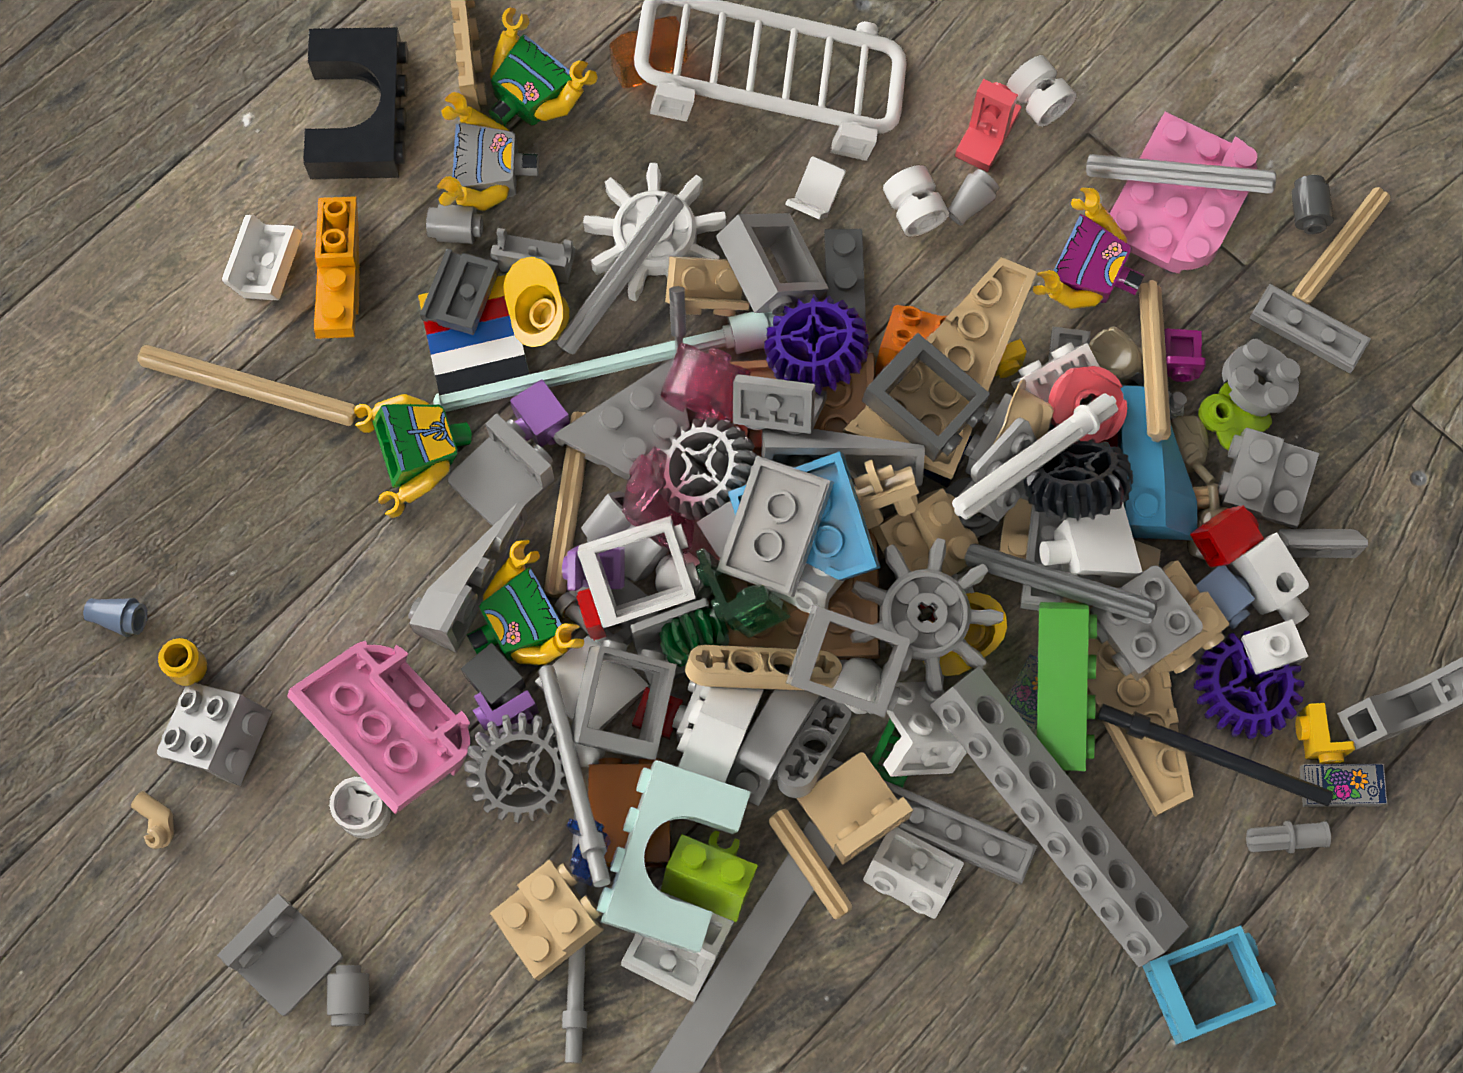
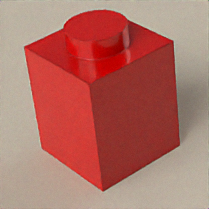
(1227, 536)

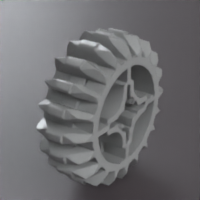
(724, 452)
(501, 795)

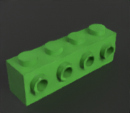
(1063, 682)

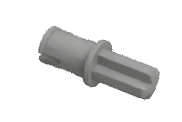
(1288, 837)

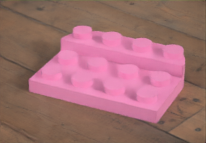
(1181, 223)
(384, 721)

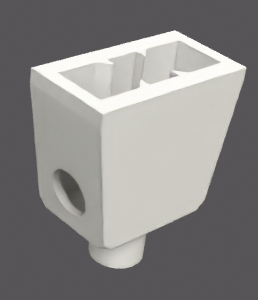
(1095, 548)
(1273, 578)

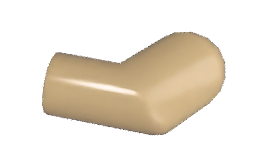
(159, 818)

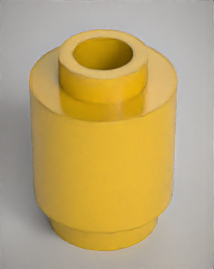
(182, 662)

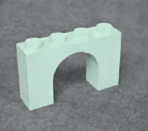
(633, 899)

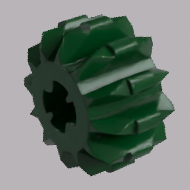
(690, 631)

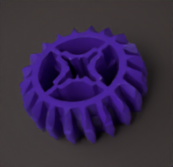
(839, 348)
(1253, 701)

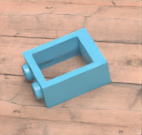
(1171, 1000)

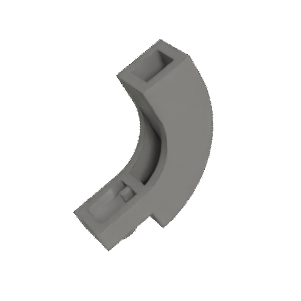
(1405, 707)
(770, 740)

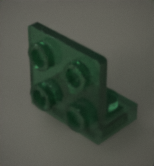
(746, 611)

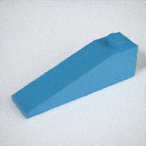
(1161, 493)

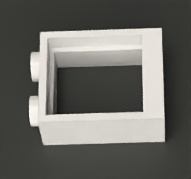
(599, 585)

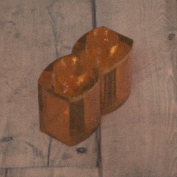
(661, 56)

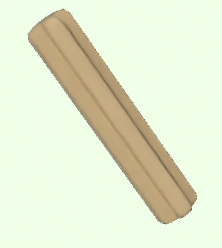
(810, 863)

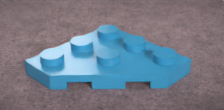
(842, 539)

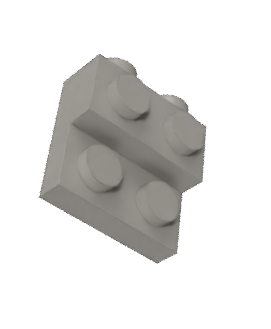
(1267, 477)

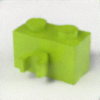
(709, 876)

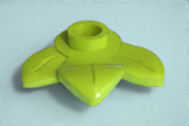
(1233, 419)

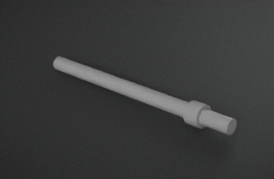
(591, 842)
(575, 1019)

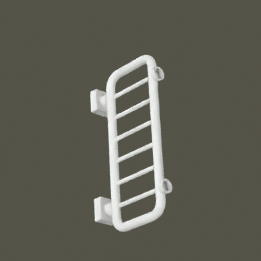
(676, 93)

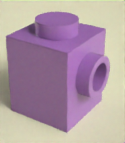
(539, 413)

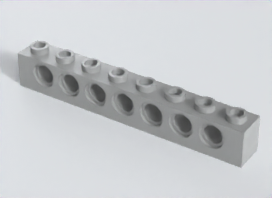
(1060, 817)

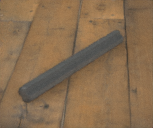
(1062, 583)

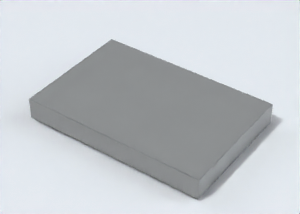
(775, 526)

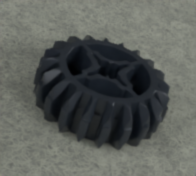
(1081, 481)

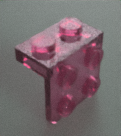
(644, 503)

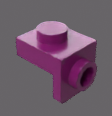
(1184, 354)

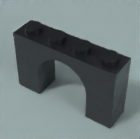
(374, 145)

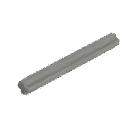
(1181, 173)
(620, 273)

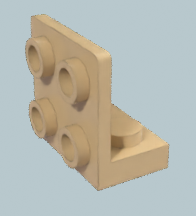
(854, 807)

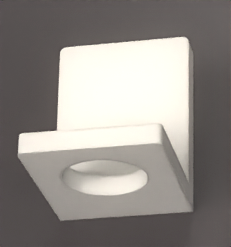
(817, 188)
(1274, 647)

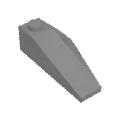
(805, 448)

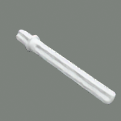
(1084, 421)

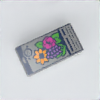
(1350, 783)

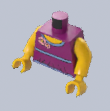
(1091, 259)

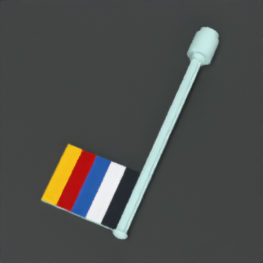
(495, 367)

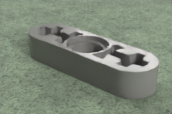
(814, 763)

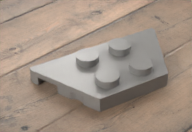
(626, 425)

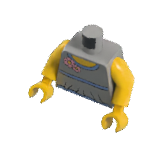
(484, 159)

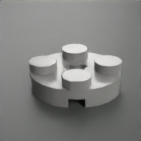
(1277, 370)

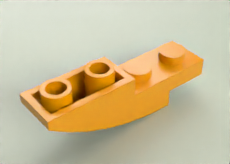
(337, 267)

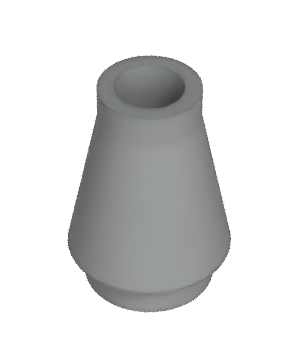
(973, 195)

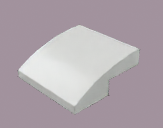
(615, 691)
(674, 967)

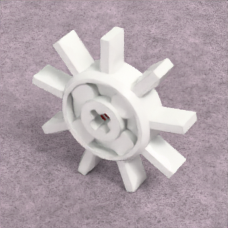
(677, 240)

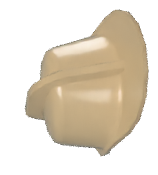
(1030, 408)

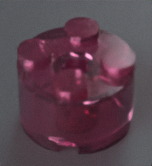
(701, 382)

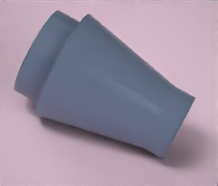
(118, 615)

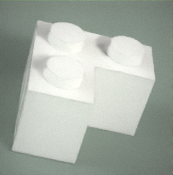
(717, 730)

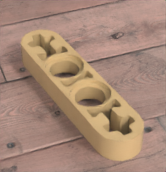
(722, 671)

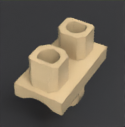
(883, 488)

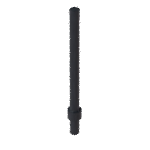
(1140, 727)

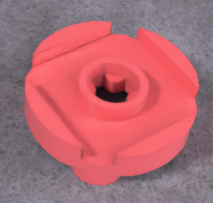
(1078, 385)

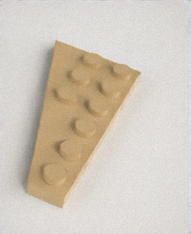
(971, 338)
(1156, 767)

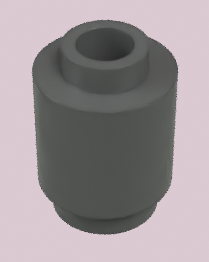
(1312, 204)

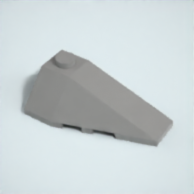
(455, 596)

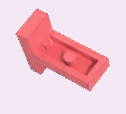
(989, 125)

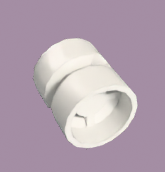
(1038, 87)
(914, 198)
(359, 808)

